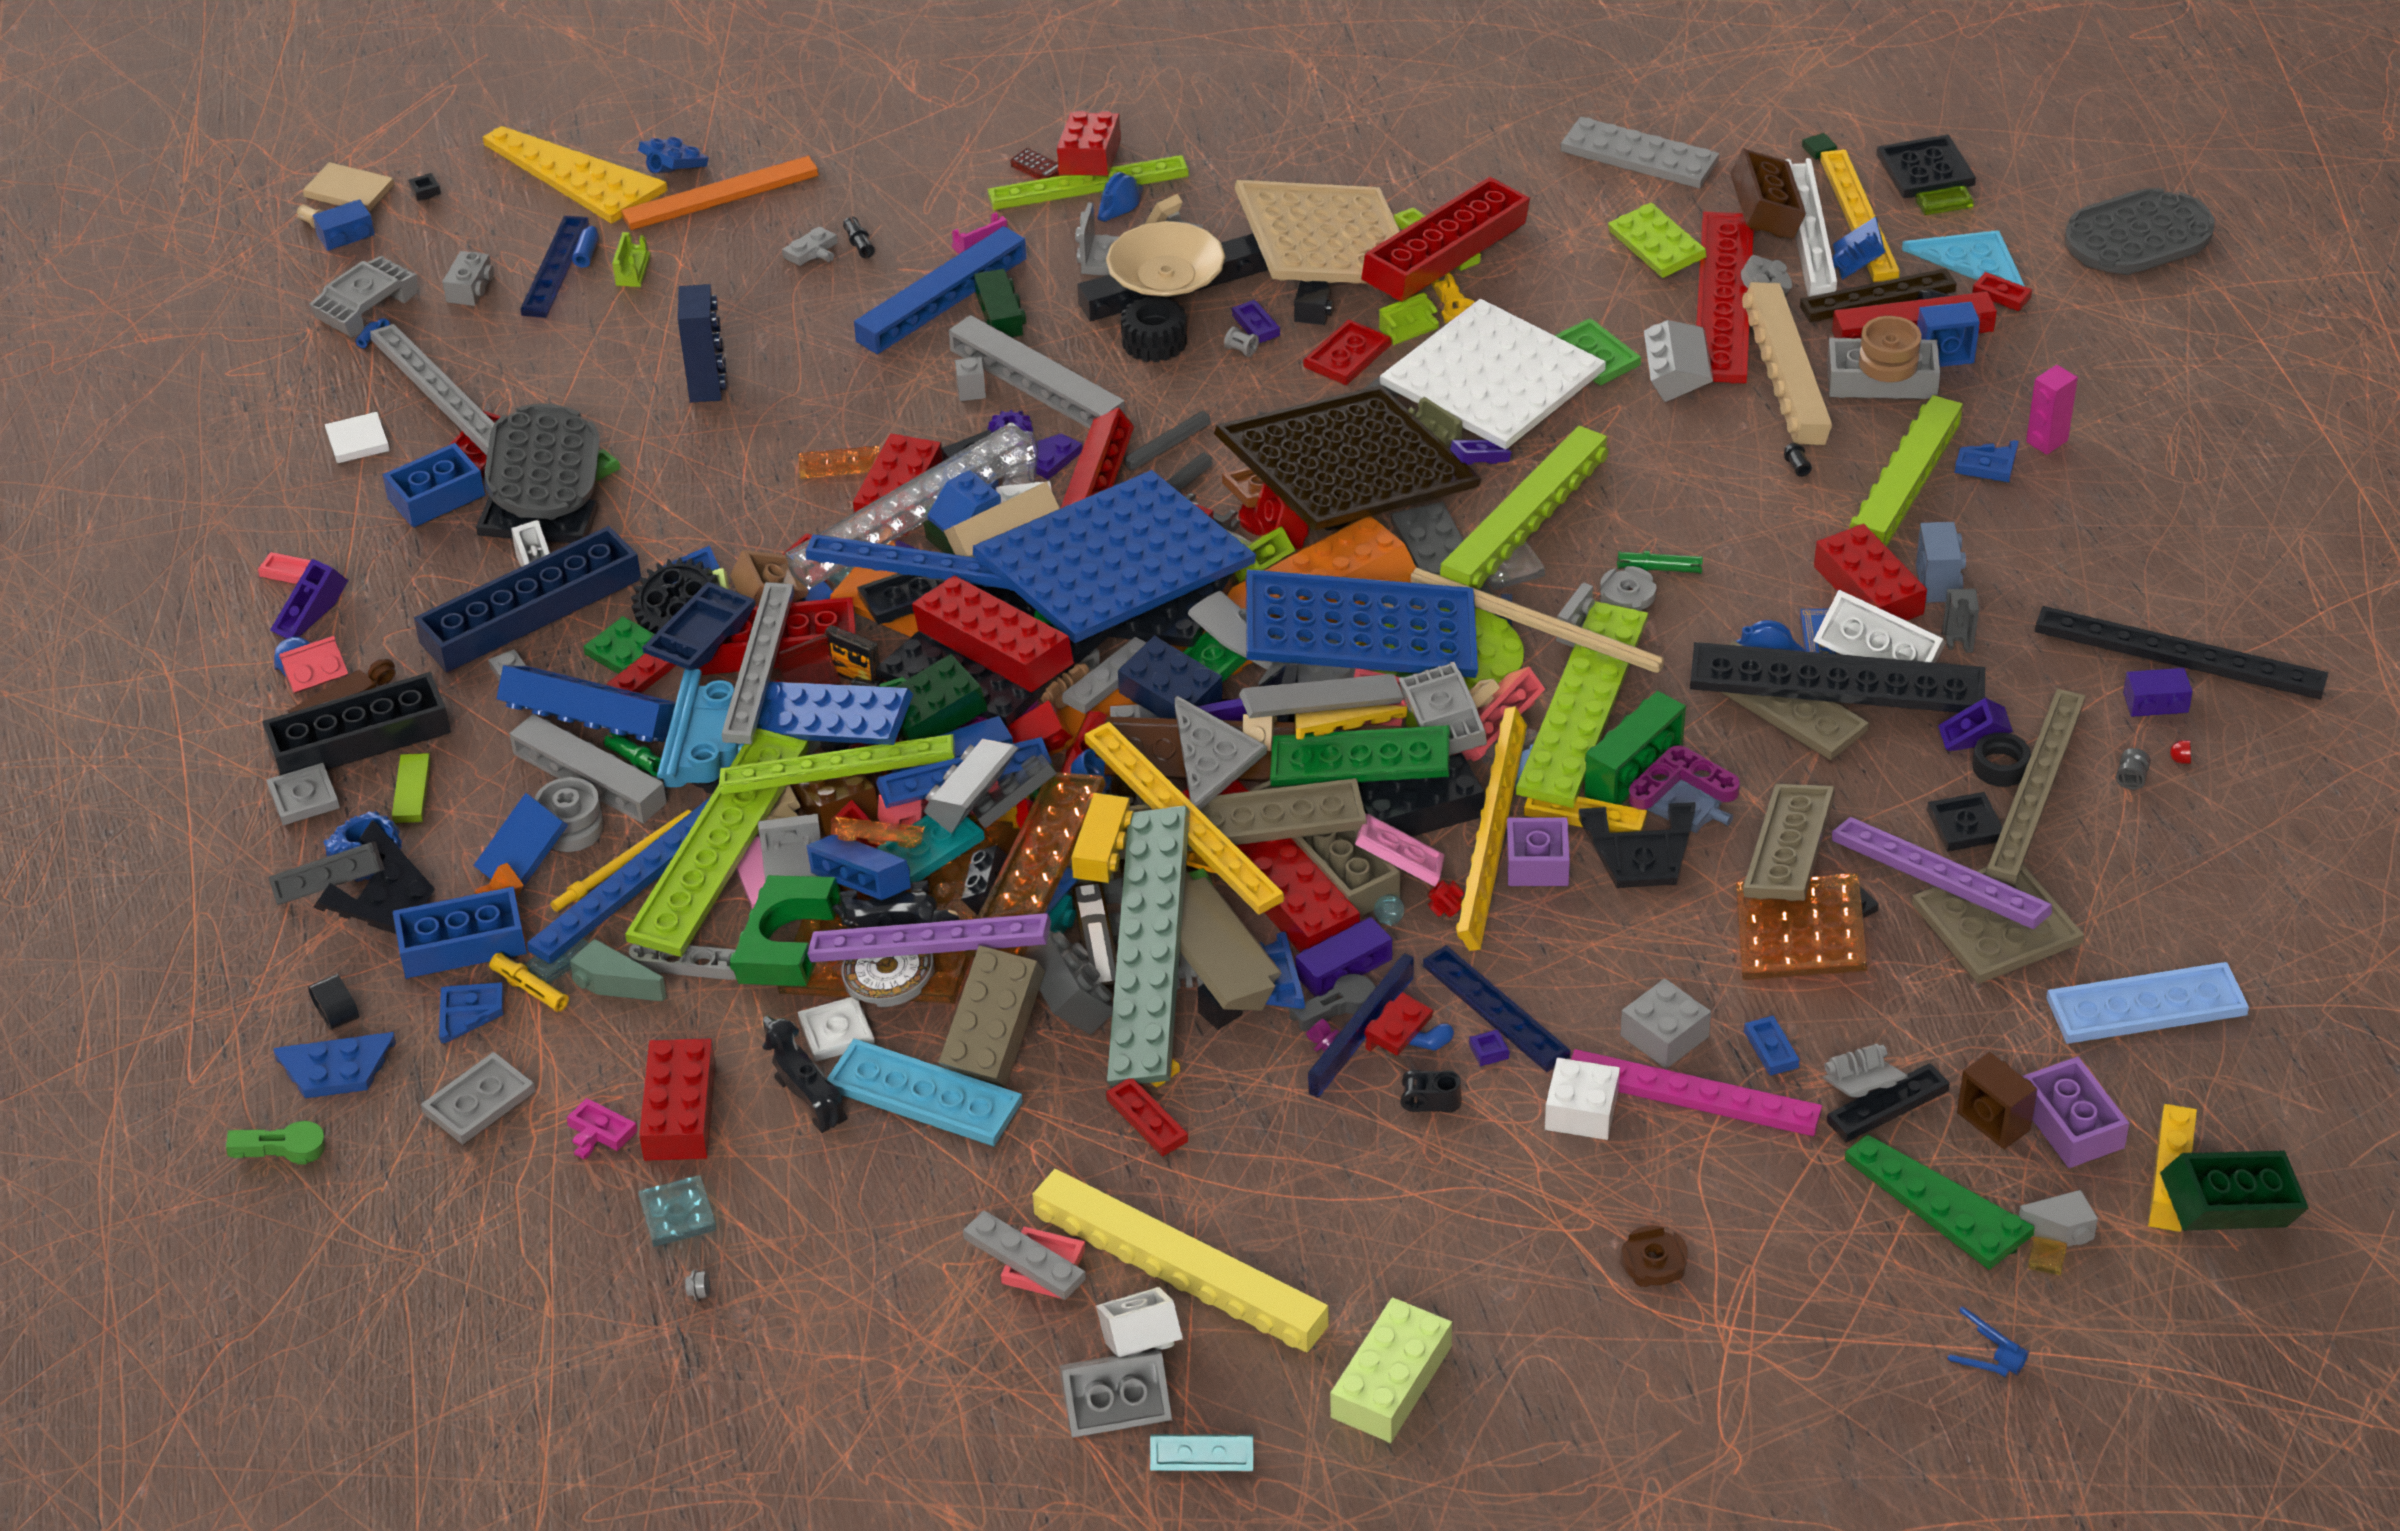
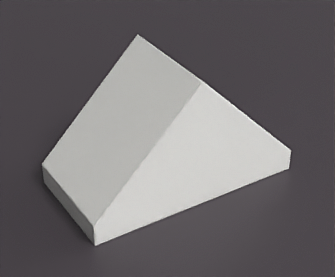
(529, 542)

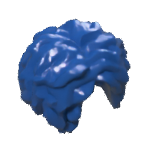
(349, 833)

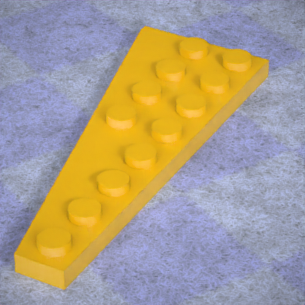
(583, 178)

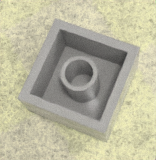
(1665, 1023)

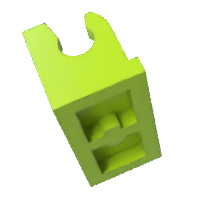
(630, 261)
(1408, 318)

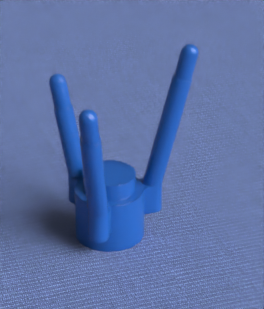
(2009, 1354)

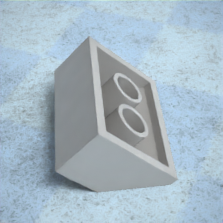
(1677, 358)
(968, 782)
(1115, 1393)

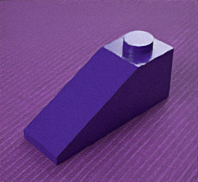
(310, 599)

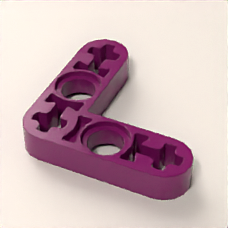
(1677, 771)

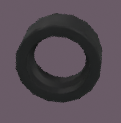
(2000, 744)

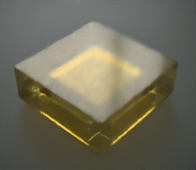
(2047, 1256)

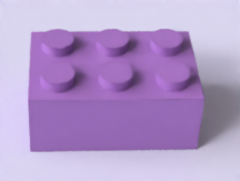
(2076, 1113)

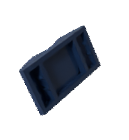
(700, 627)

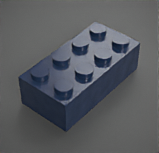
(701, 343)

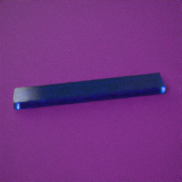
(553, 267)
(1496, 1008)
(1353, 1033)

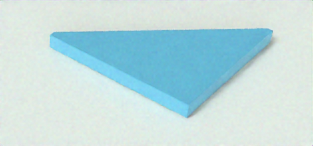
(1968, 254)

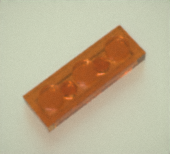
(837, 461)
(877, 832)

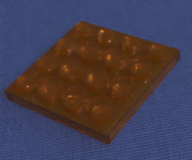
(1803, 935)

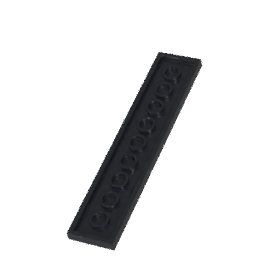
(1836, 677)

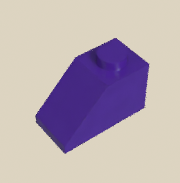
(1973, 723)

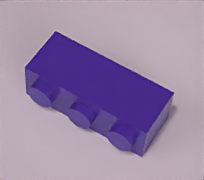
(1349, 952)

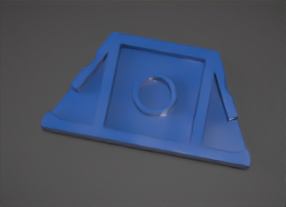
(1287, 987)
(335, 1064)

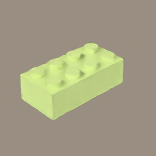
(1391, 1370)

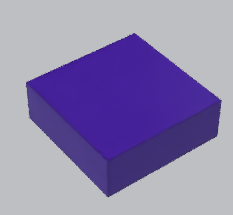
(1489, 1047)

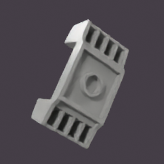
(361, 289)
(1443, 699)

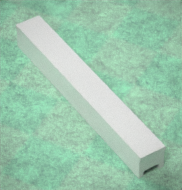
(1812, 235)

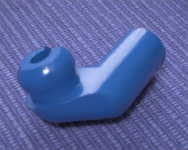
(364, 337)
(1434, 1038)

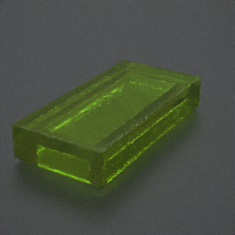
(1944, 200)

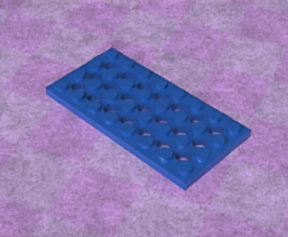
(1346, 632)

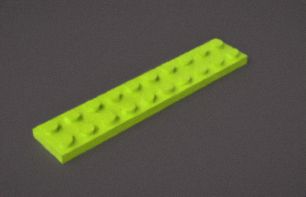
(1579, 709)
(710, 853)

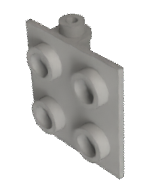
(1862, 1072)

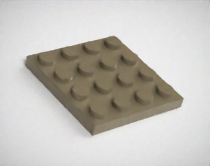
(1990, 942)

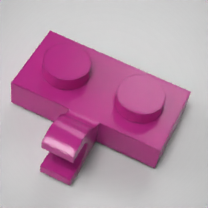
(599, 1125)

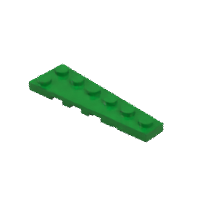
(1954, 1211)

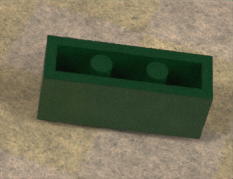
(999, 302)

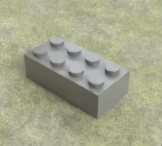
(1848, 380)

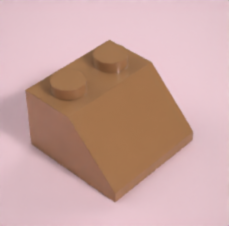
(757, 568)

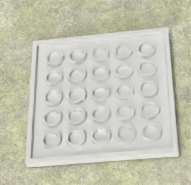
(1493, 372)

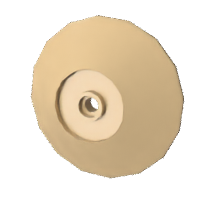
(1165, 258)

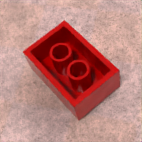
(1089, 143)

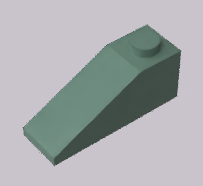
(614, 974)

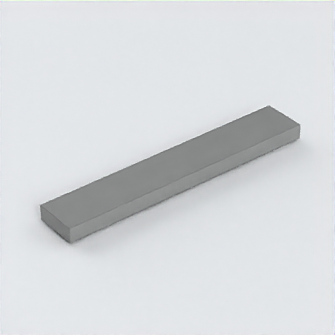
(1321, 695)

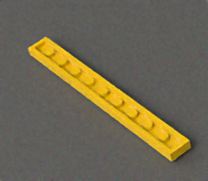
(1491, 830)
(1203, 835)

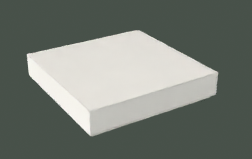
(357, 437)
(833, 1027)

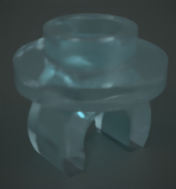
(1389, 909)

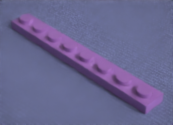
(1942, 873)
(929, 937)

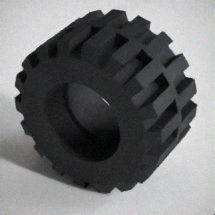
(1154, 329)

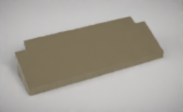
(1223, 949)

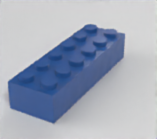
(585, 702)

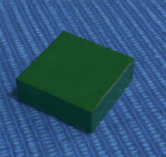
(1817, 144)

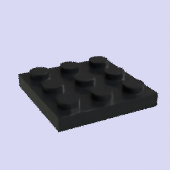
(1925, 165)

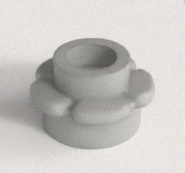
(698, 1285)

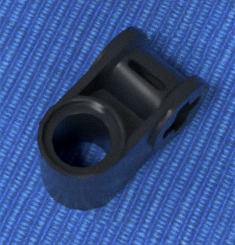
(1434, 1091)

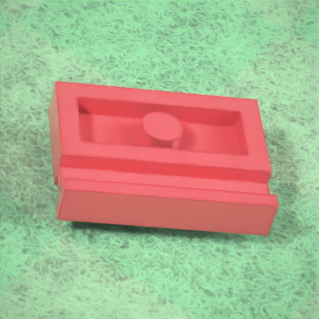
(313, 664)

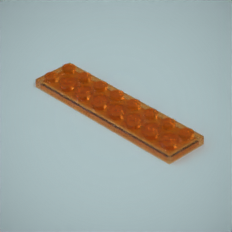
(1041, 850)

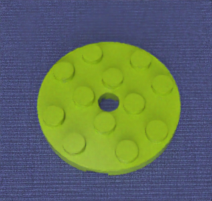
(1498, 647)

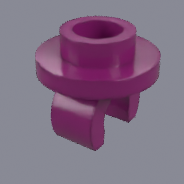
(1321, 1035)

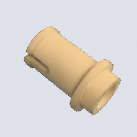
(307, 213)

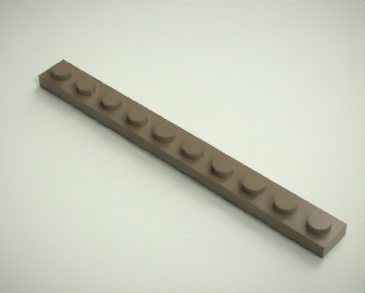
(2035, 787)

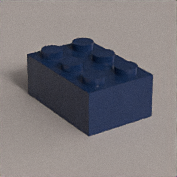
(1162, 673)

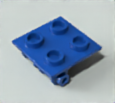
(1858, 248)

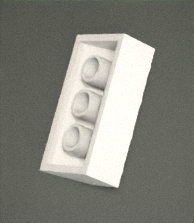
(1867, 631)

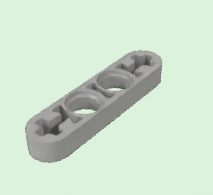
(686, 964)

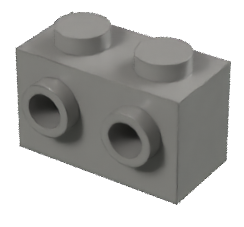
(468, 278)

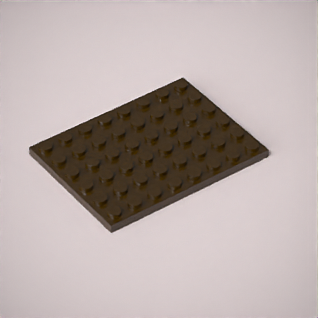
(1347, 457)

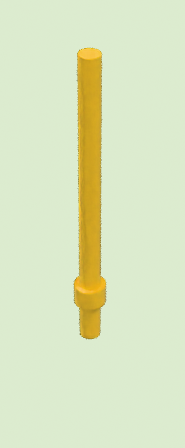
(578, 889)

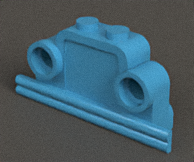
(694, 736)

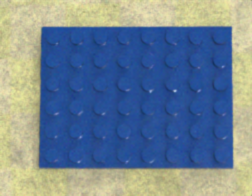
(1113, 555)

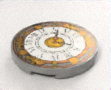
(887, 979)

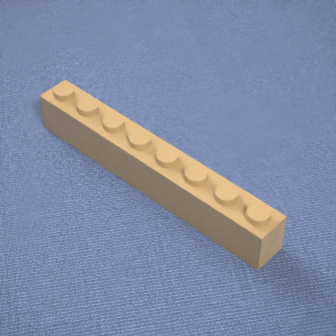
(1787, 363)

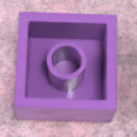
(1537, 852)

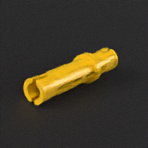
(520, 976)

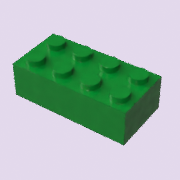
(1633, 748)

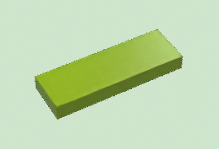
(411, 788)

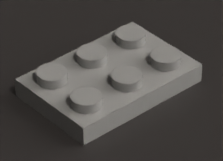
(478, 1098)

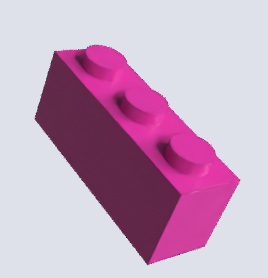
(2051, 409)

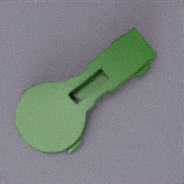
(298, 1142)

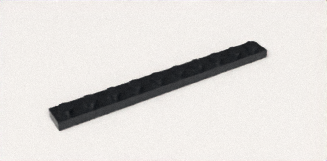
(2182, 652)

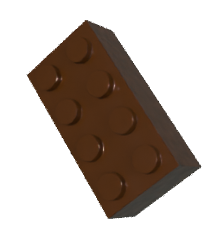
(1768, 194)

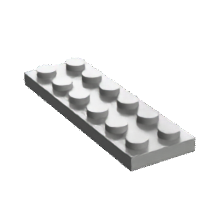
(1640, 152)

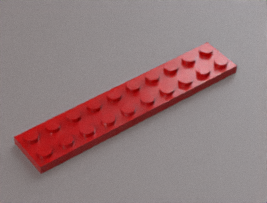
(1721, 292)

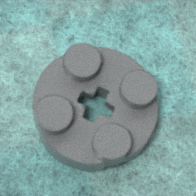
(1766, 271)
(1615, 585)

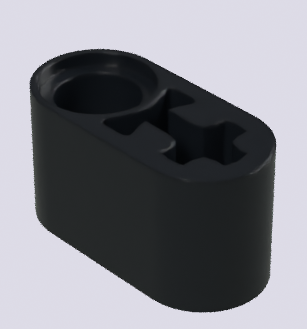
(333, 1001)

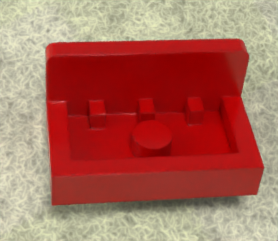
(1397, 1024)

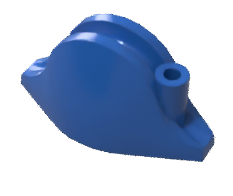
(1119, 196)
(1768, 635)

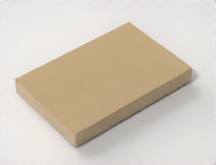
(344, 184)

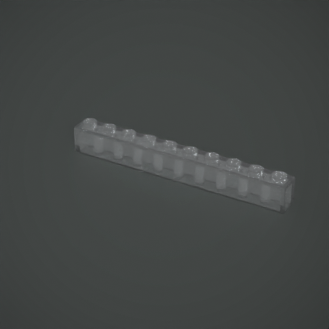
(911, 502)

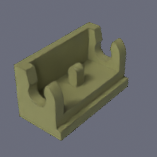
(1438, 421)

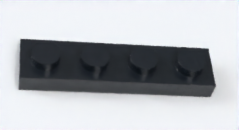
(1887, 1103)

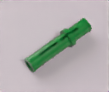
(1660, 562)
(639, 756)

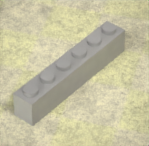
(568, 756)

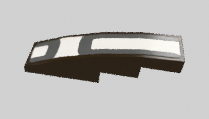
(1095, 930)

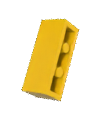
(1101, 838)

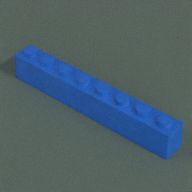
(937, 290)

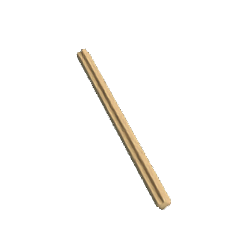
(1550, 624)

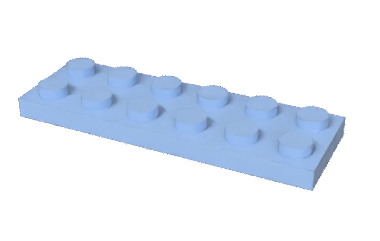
(2147, 1002)

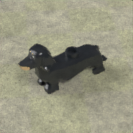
(898, 909)
(801, 1074)

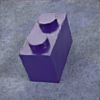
(2157, 692)

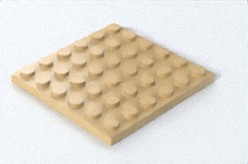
(1315, 228)

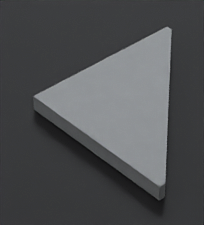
(1212, 752)

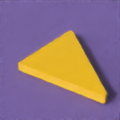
(1326, 721)

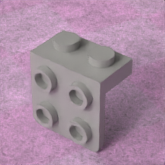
(785, 844)

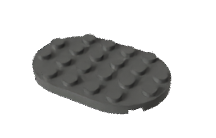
(2139, 230)
(542, 461)

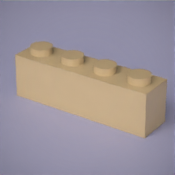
(1001, 518)

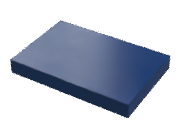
(522, 840)

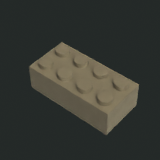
(992, 1016)

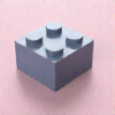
(1939, 559)

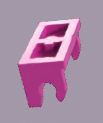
(965, 241)

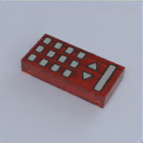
(1035, 164)

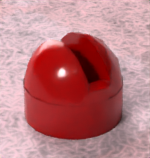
(2181, 752)

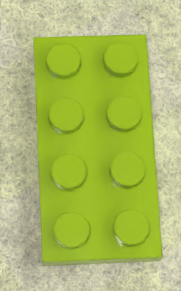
(1657, 240)

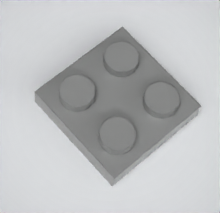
(303, 794)

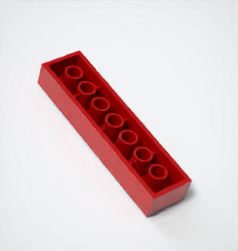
(1445, 238)
(1312, 903)

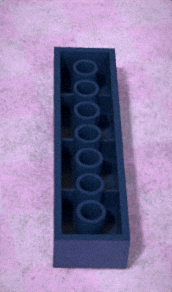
(527, 598)

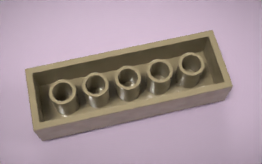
(1350, 868)

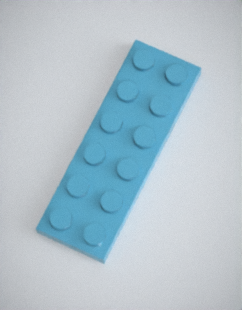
(924, 1092)

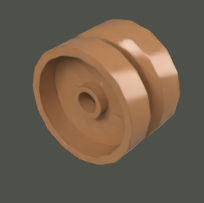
(1890, 348)

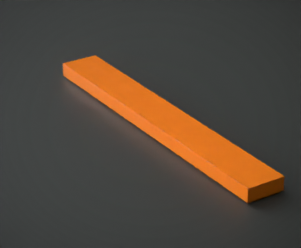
(719, 193)

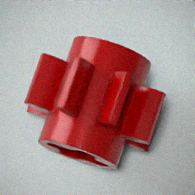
(1445, 898)

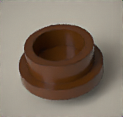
(382, 671)

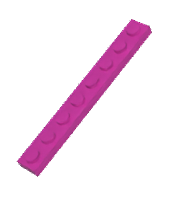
(1711, 1095)

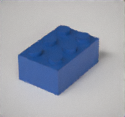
(433, 485)

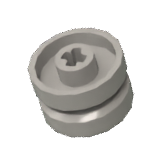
(578, 806)

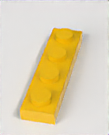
(1619, 817)

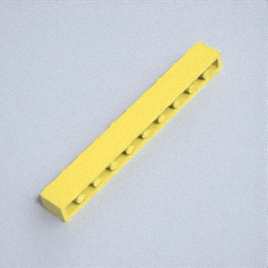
(1181, 1260)

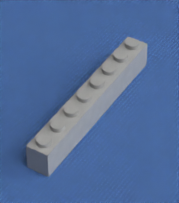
(1032, 372)

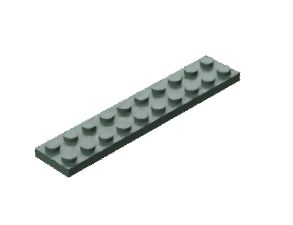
(1149, 946)

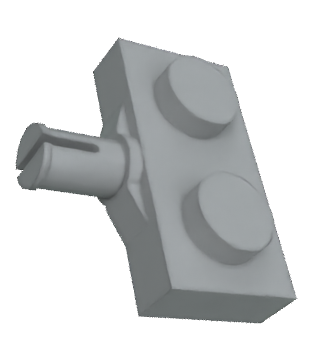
(811, 246)

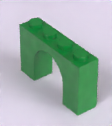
(780, 902)

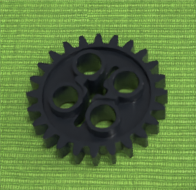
(672, 597)

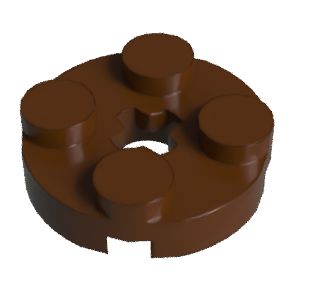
(1651, 1271)

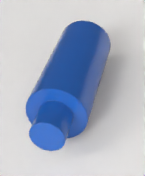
(585, 247)

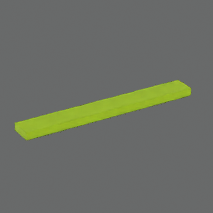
(1077, 185)
(836, 764)

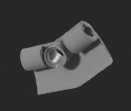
(1225, 623)

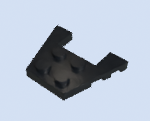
(1641, 856)
(388, 890)

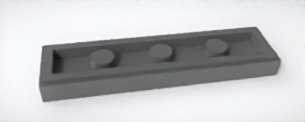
(332, 869)

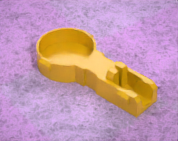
(1448, 293)

